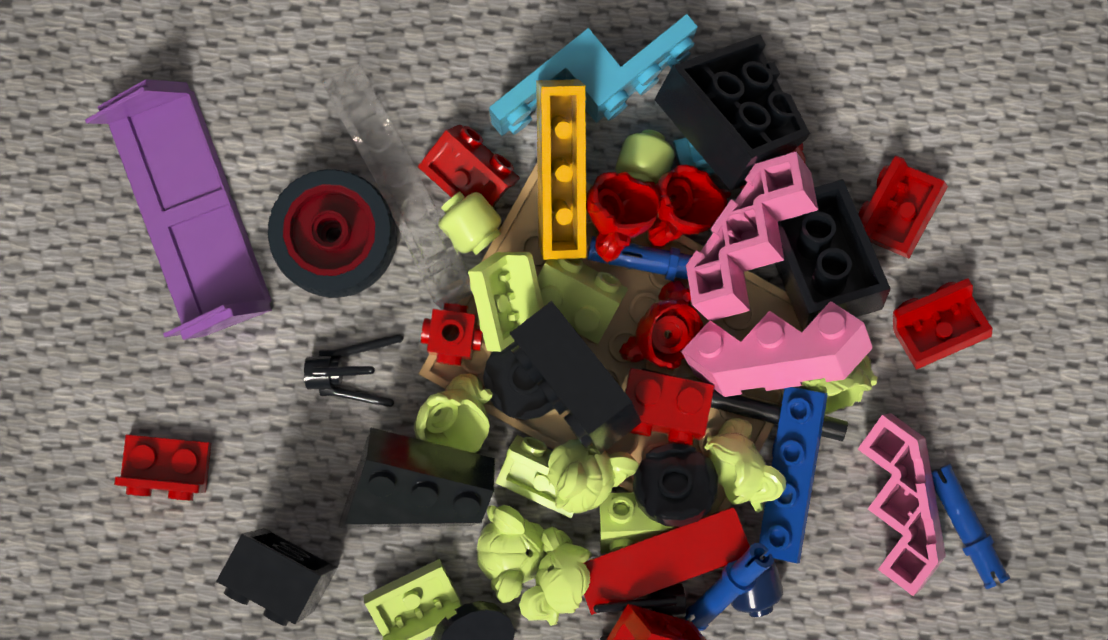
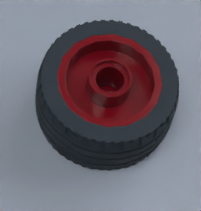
(310, 211)

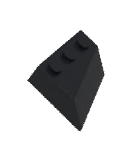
(733, 109)
(417, 484)

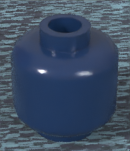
(763, 596)

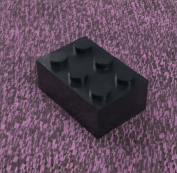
(830, 259)
(573, 379)
(275, 576)

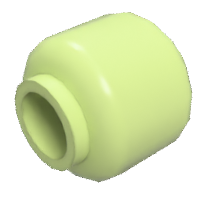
(645, 156)
(470, 222)

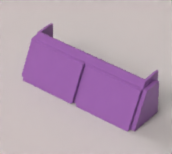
(186, 206)

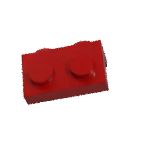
(901, 207)
(940, 323)
(669, 405)

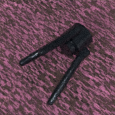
(325, 372)
(665, 601)

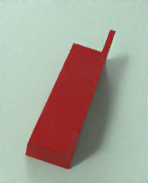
(666, 559)

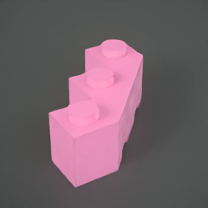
(749, 235)
(778, 353)
(906, 502)

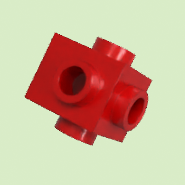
(453, 351)

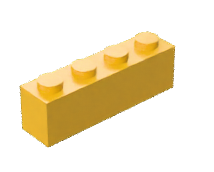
(561, 168)

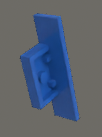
(796, 458)

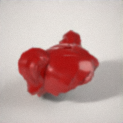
(687, 204)
(620, 211)
(669, 314)

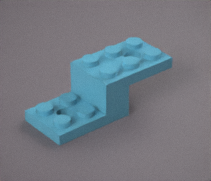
(604, 79)

